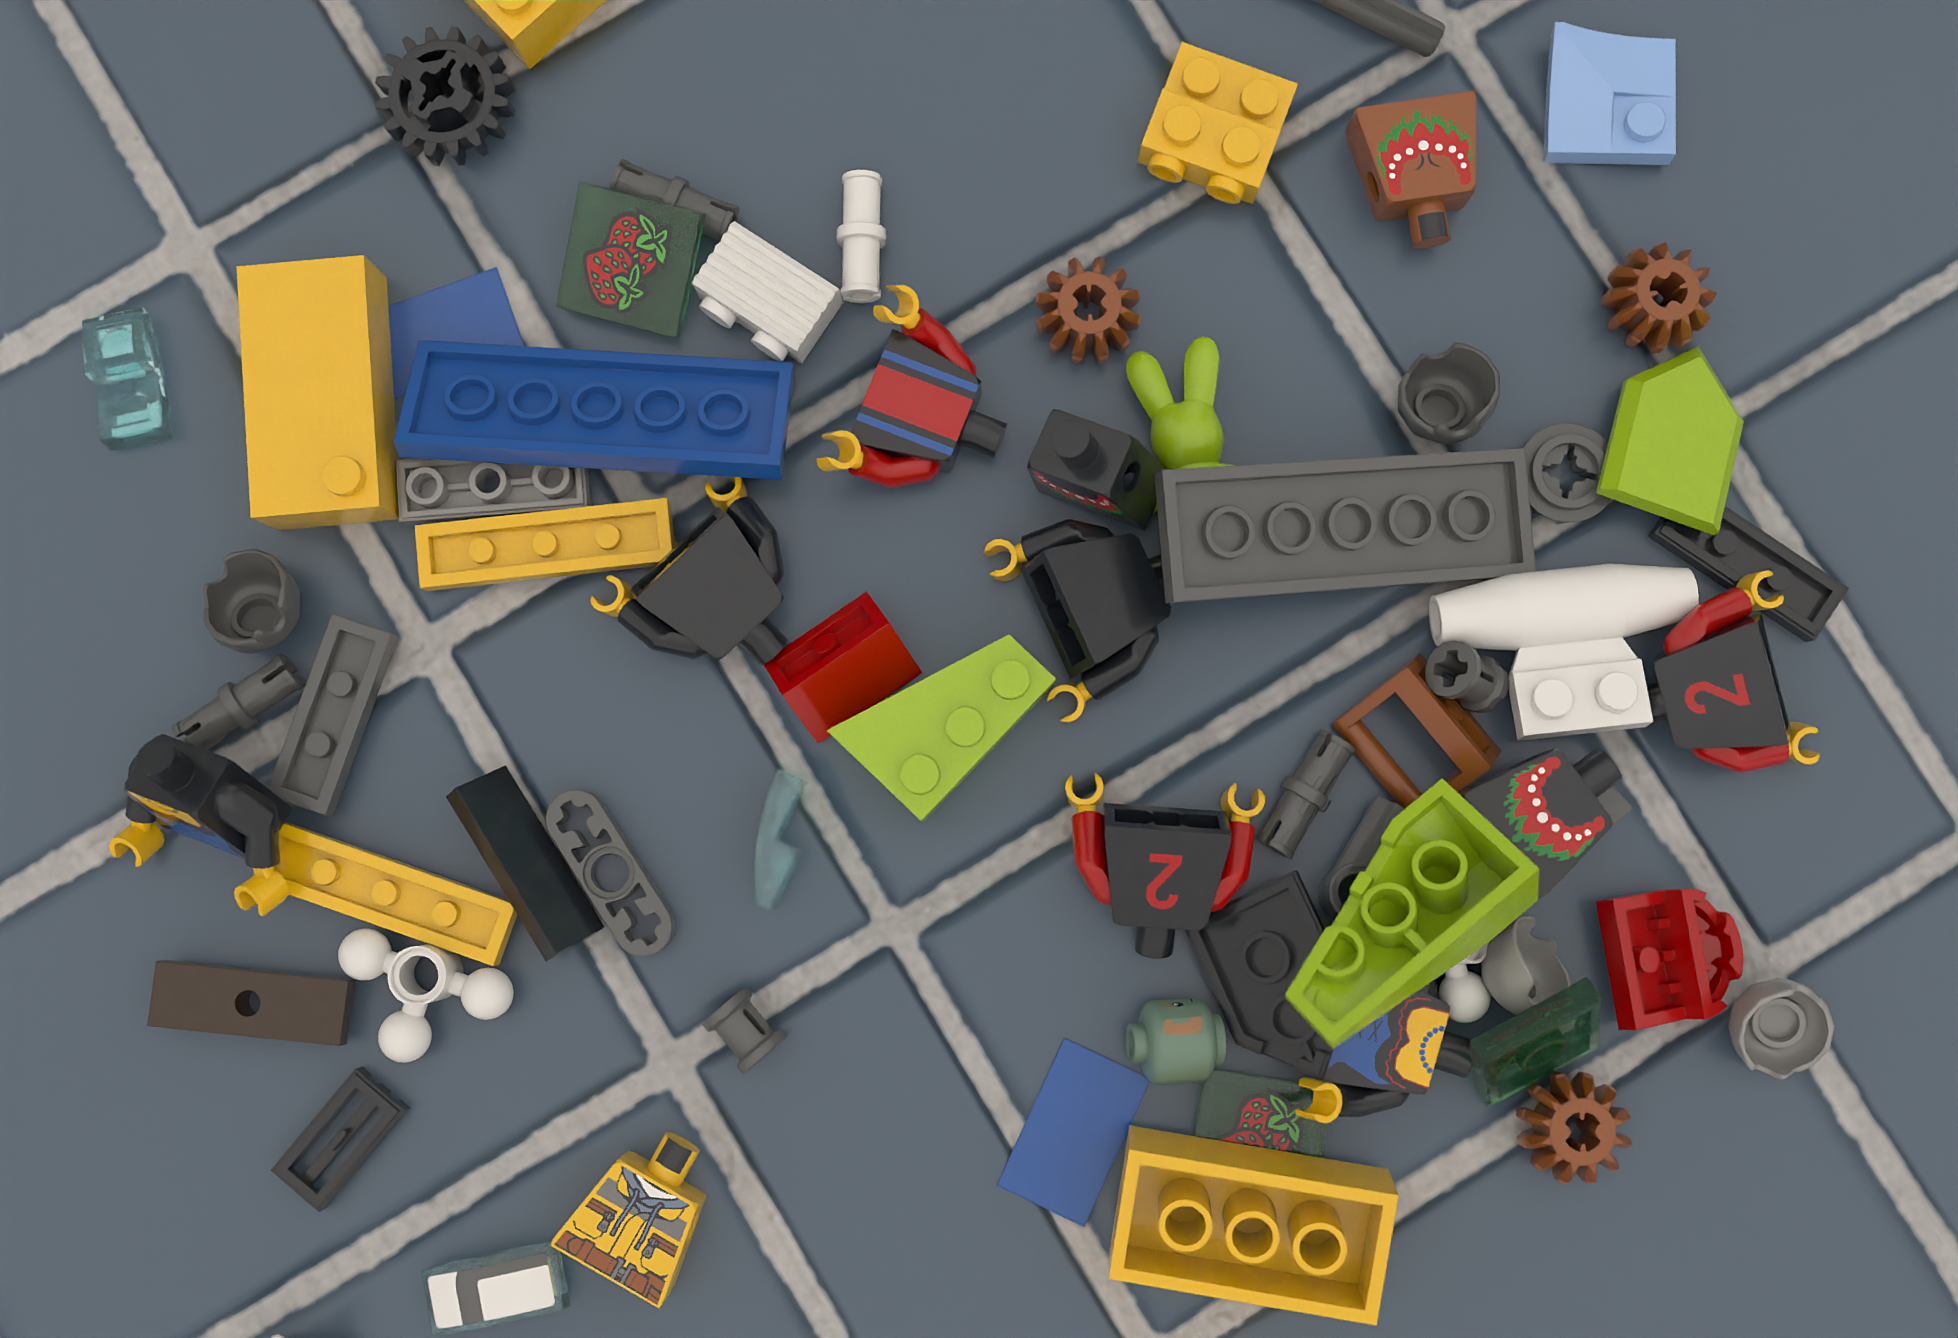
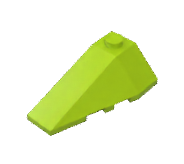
(1417, 910)

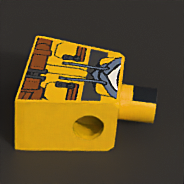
(638, 1220)

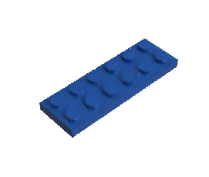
(596, 409)

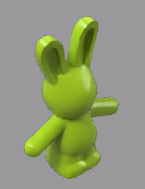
(1185, 431)

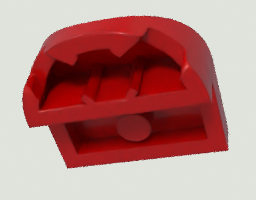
(1668, 956)

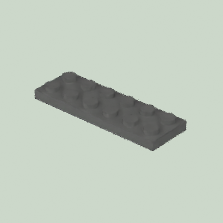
(1343, 524)

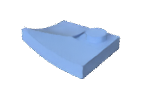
(1609, 98)

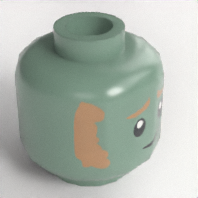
(1176, 1041)

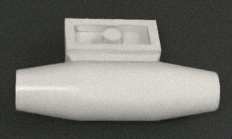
(1568, 640)

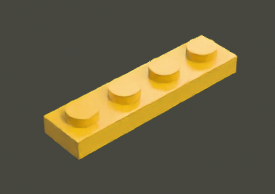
(544, 544)
(395, 895)

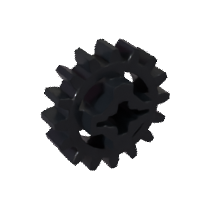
(449, 70)

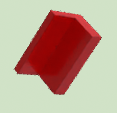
(842, 666)

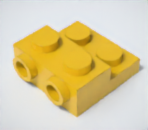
(1216, 124)

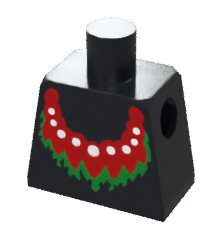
(1087, 467)
(1549, 808)

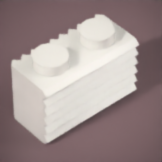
(766, 294)

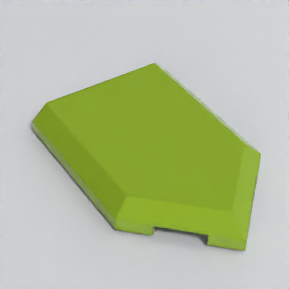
(1673, 443)

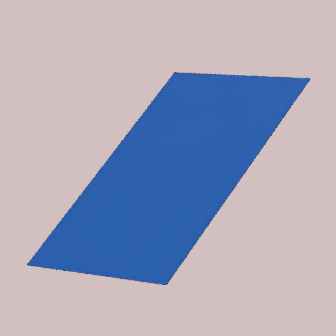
(458, 312)
(1073, 1132)

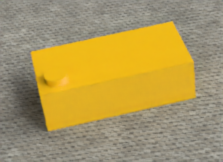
(318, 392)
(1253, 1225)

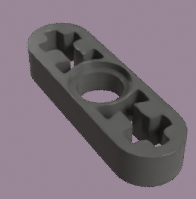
(598, 824)

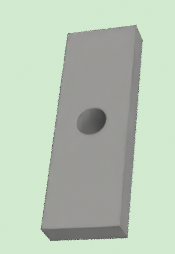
(455, 489)

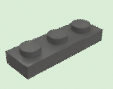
(332, 715)

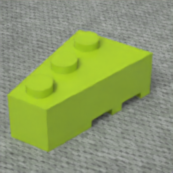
(945, 724)

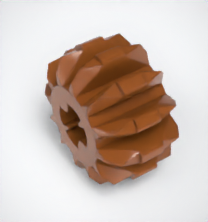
(1673, 280)
(1106, 292)
(1594, 1119)

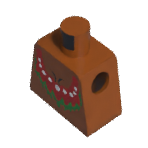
(1417, 160)

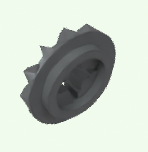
(1586, 457)

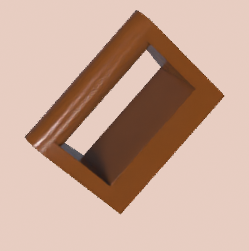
(1442, 717)

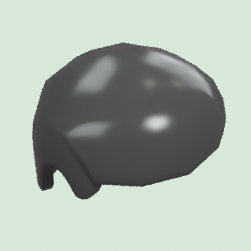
(1449, 394)
(251, 602)

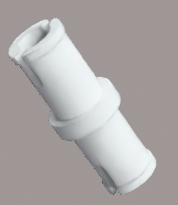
(861, 236)

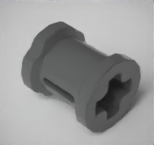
(1465, 666)
(744, 1030)

